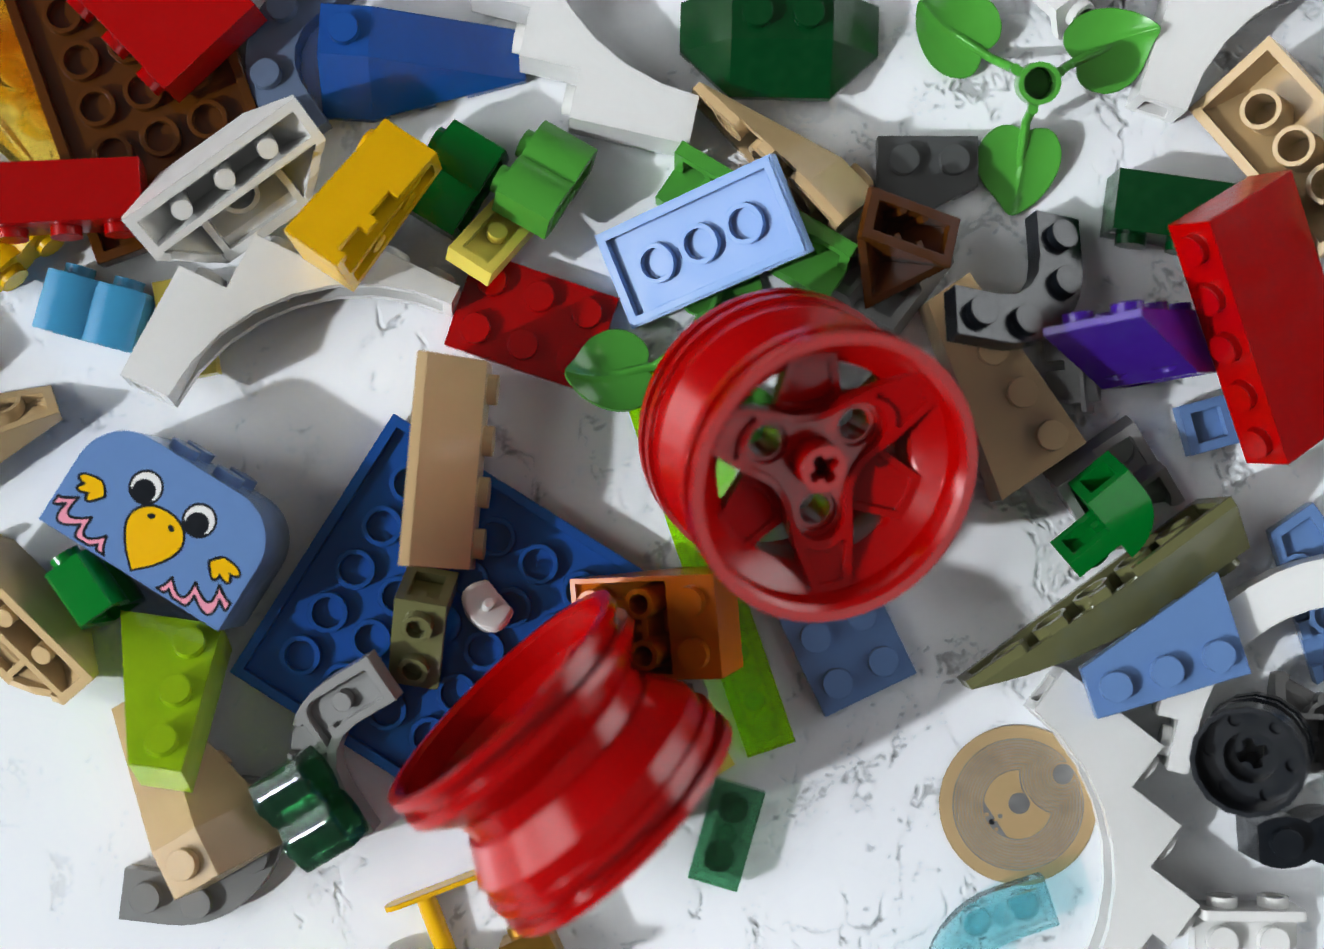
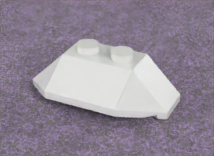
(231, 186)

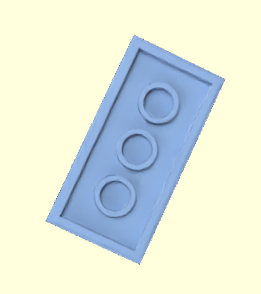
(704, 241)

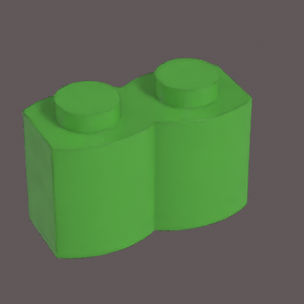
(542, 178)

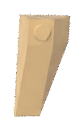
(817, 177)

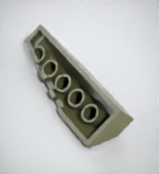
(1124, 593)

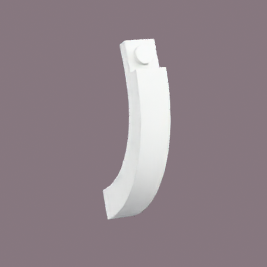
(1255, 608)

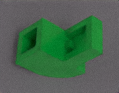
(1116, 517)

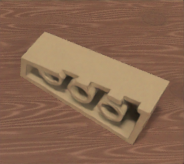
(1013, 409)

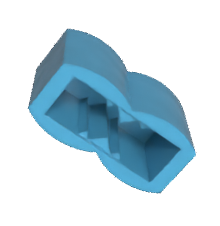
(93, 309)

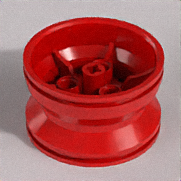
(882, 484)
(564, 767)

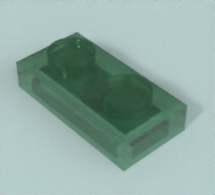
(726, 834)

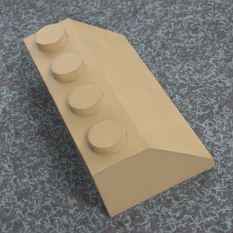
(1272, 121)
(447, 462)

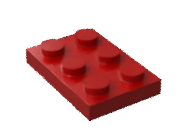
(529, 321)

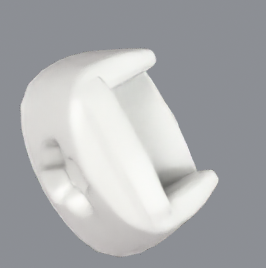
(486, 607)

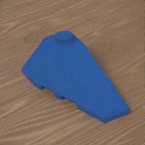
(400, 61)

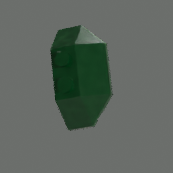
(779, 45)

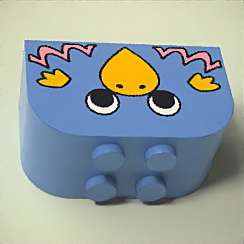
(174, 523)

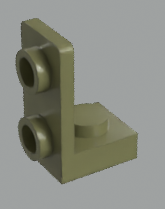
(420, 625)

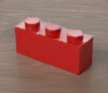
(68, 197)

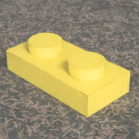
(487, 245)

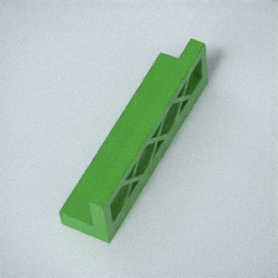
(816, 271)

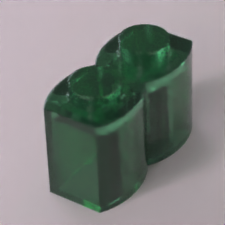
(308, 809)

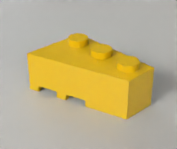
(364, 204)

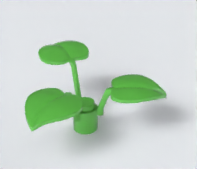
(1104, 46)
(615, 367)

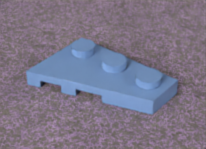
(1292, 539)
(1170, 654)

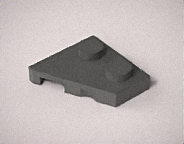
(927, 167)

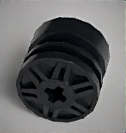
(1240, 779)

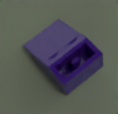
(1134, 343)

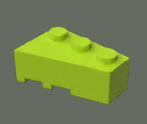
(170, 695)

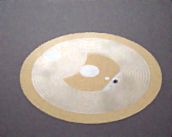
(1015, 804)

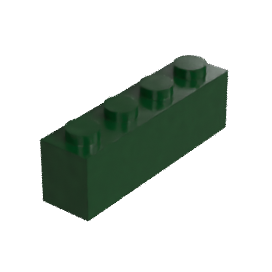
(1144, 203)

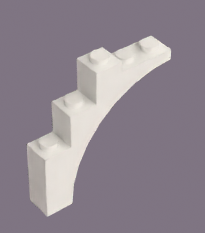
(1185, 48)
(609, 96)
(204, 317)
(1131, 829)

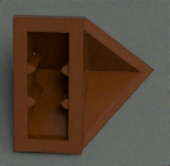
(901, 244)

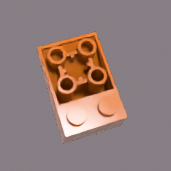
(681, 620)

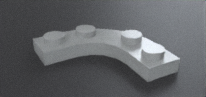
(335, 708)
(149, 899)

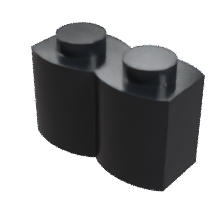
(1284, 838)

